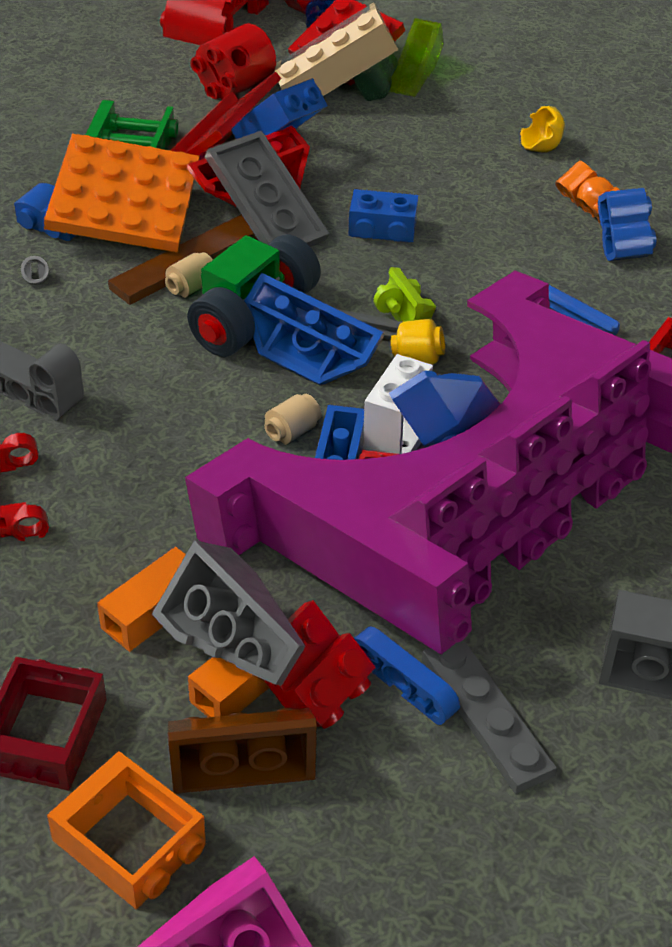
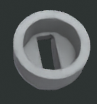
(26, 269)

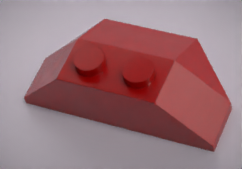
(287, 144)

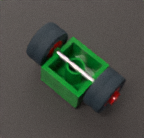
(220, 316)

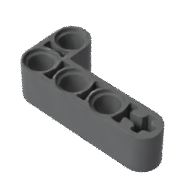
(45, 384)

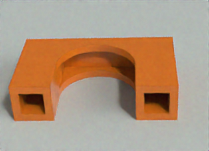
(127, 616)

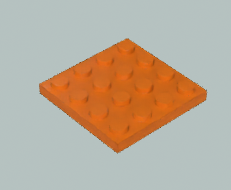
(122, 193)

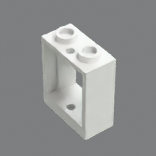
(383, 422)

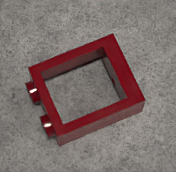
(40, 761)

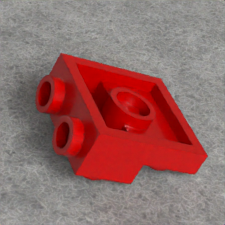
(326, 670)

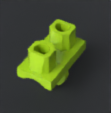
(403, 298)

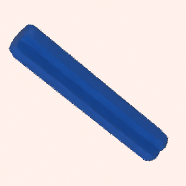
(580, 311)

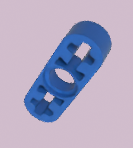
(416, 681)

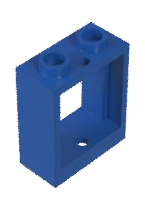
(282, 109)

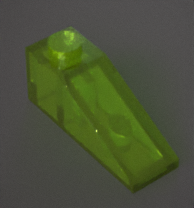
(418, 57)

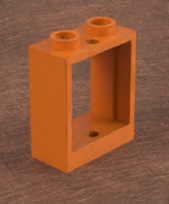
(98, 797)

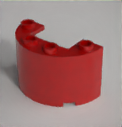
(203, 19)

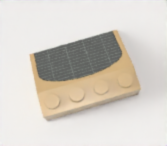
(339, 52)

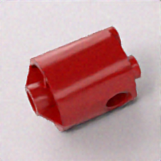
(234, 61)

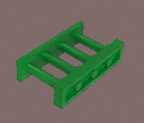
(107, 122)

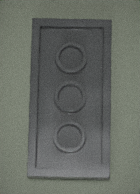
(265, 190)

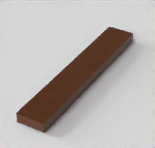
(151, 275)

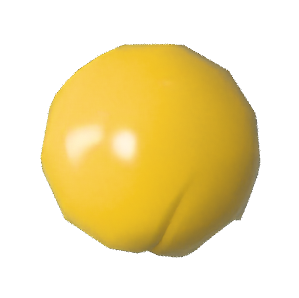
(545, 130)

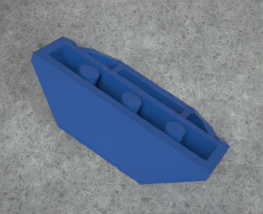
(308, 333)
(443, 404)

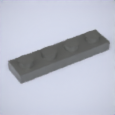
(492, 718)

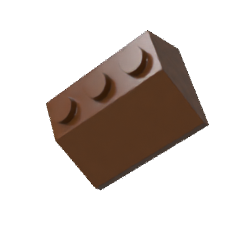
(242, 750)

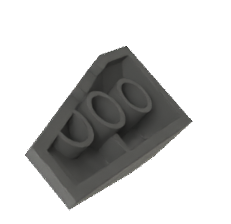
(228, 613)

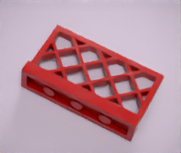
(217, 124)

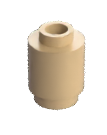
(185, 275)
(292, 418)

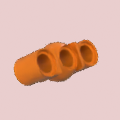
(584, 187)

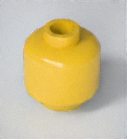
(419, 340)

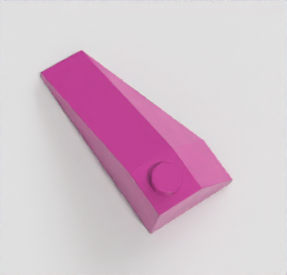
(234, 912)

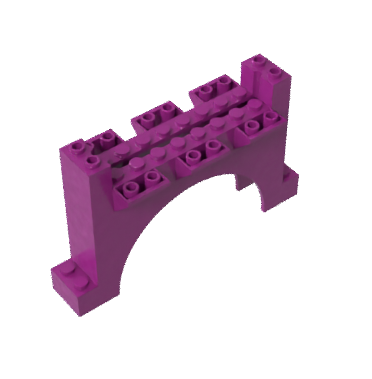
(423, 525)

